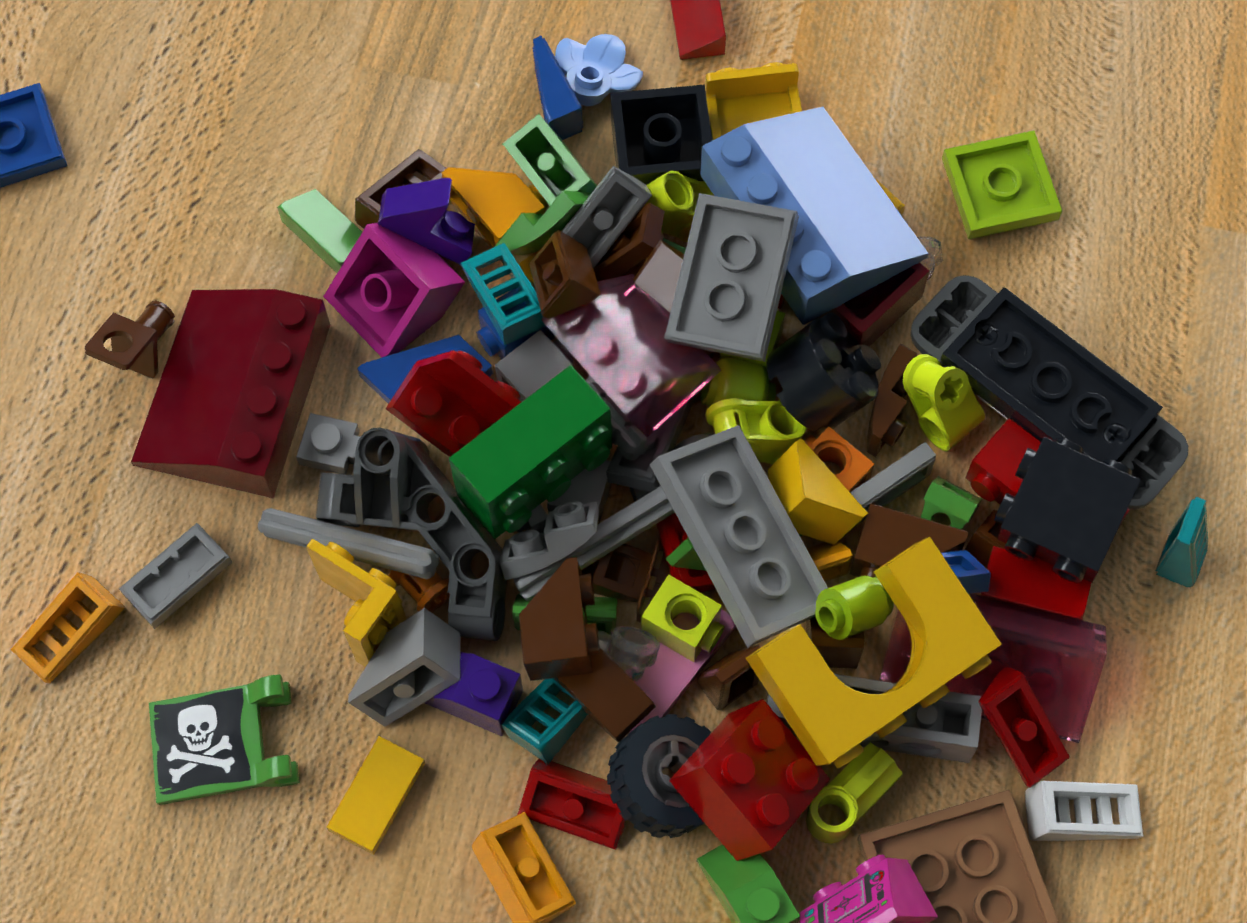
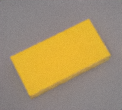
(376, 795)

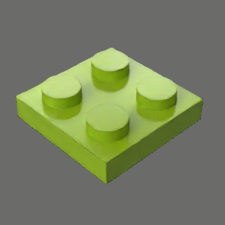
(1001, 184)

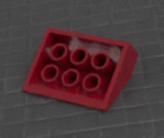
(234, 388)

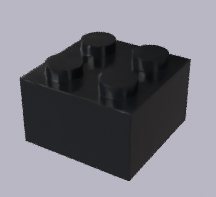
(660, 131)

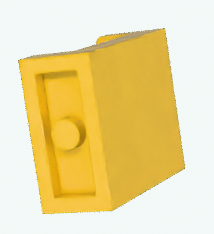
(750, 95)

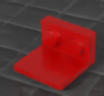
(451, 400)

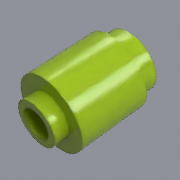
(853, 607)

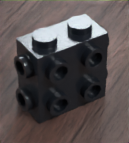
(1065, 508)

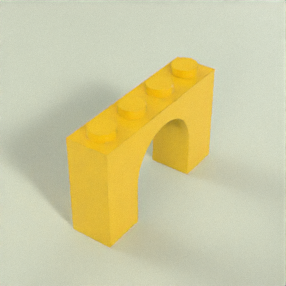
(946, 640)

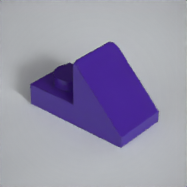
(421, 216)

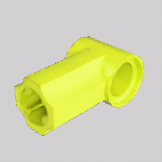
(854, 791)

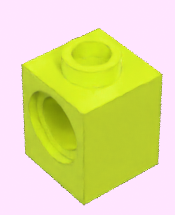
(677, 598)

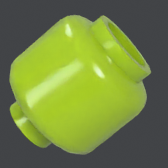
(738, 380)

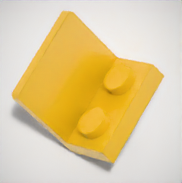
(376, 600)

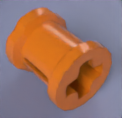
(427, 593)

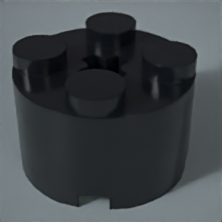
(824, 373)

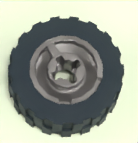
(638, 780)

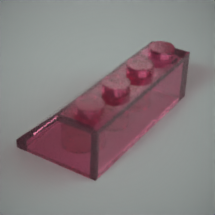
(1053, 651)

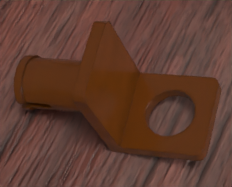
(132, 341)

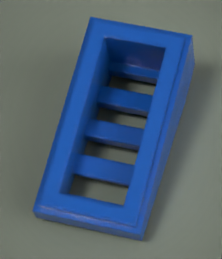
(557, 98)

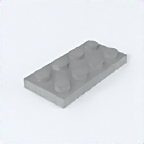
(741, 534)

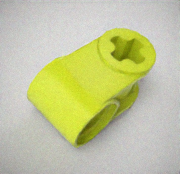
(678, 199)
(942, 400)
(764, 423)

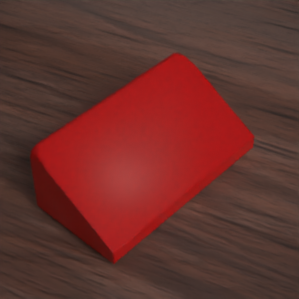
(698, 28)
(1035, 585)
(1022, 726)
(572, 803)

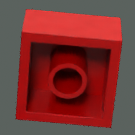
(750, 780)

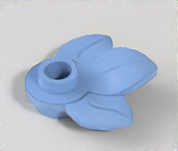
(596, 68)

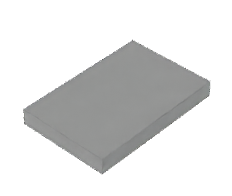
(732, 277)

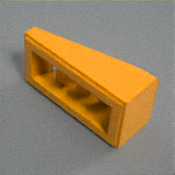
(79, 639)

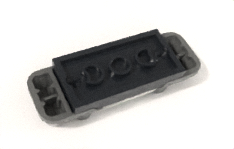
(1048, 381)

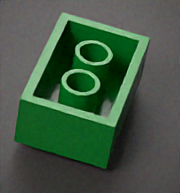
(533, 453)

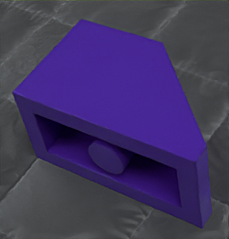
(482, 695)

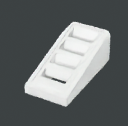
(1050, 813)

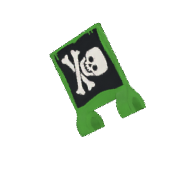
(215, 742)

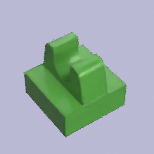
(951, 500)

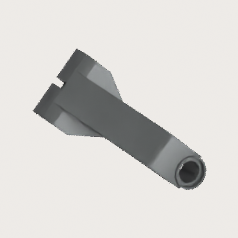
(393, 490)

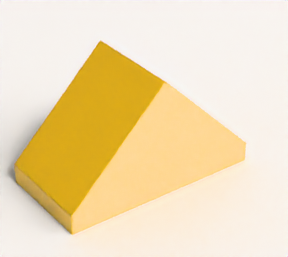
(814, 495)

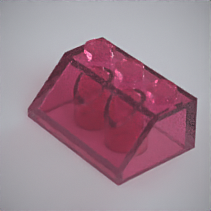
(626, 353)

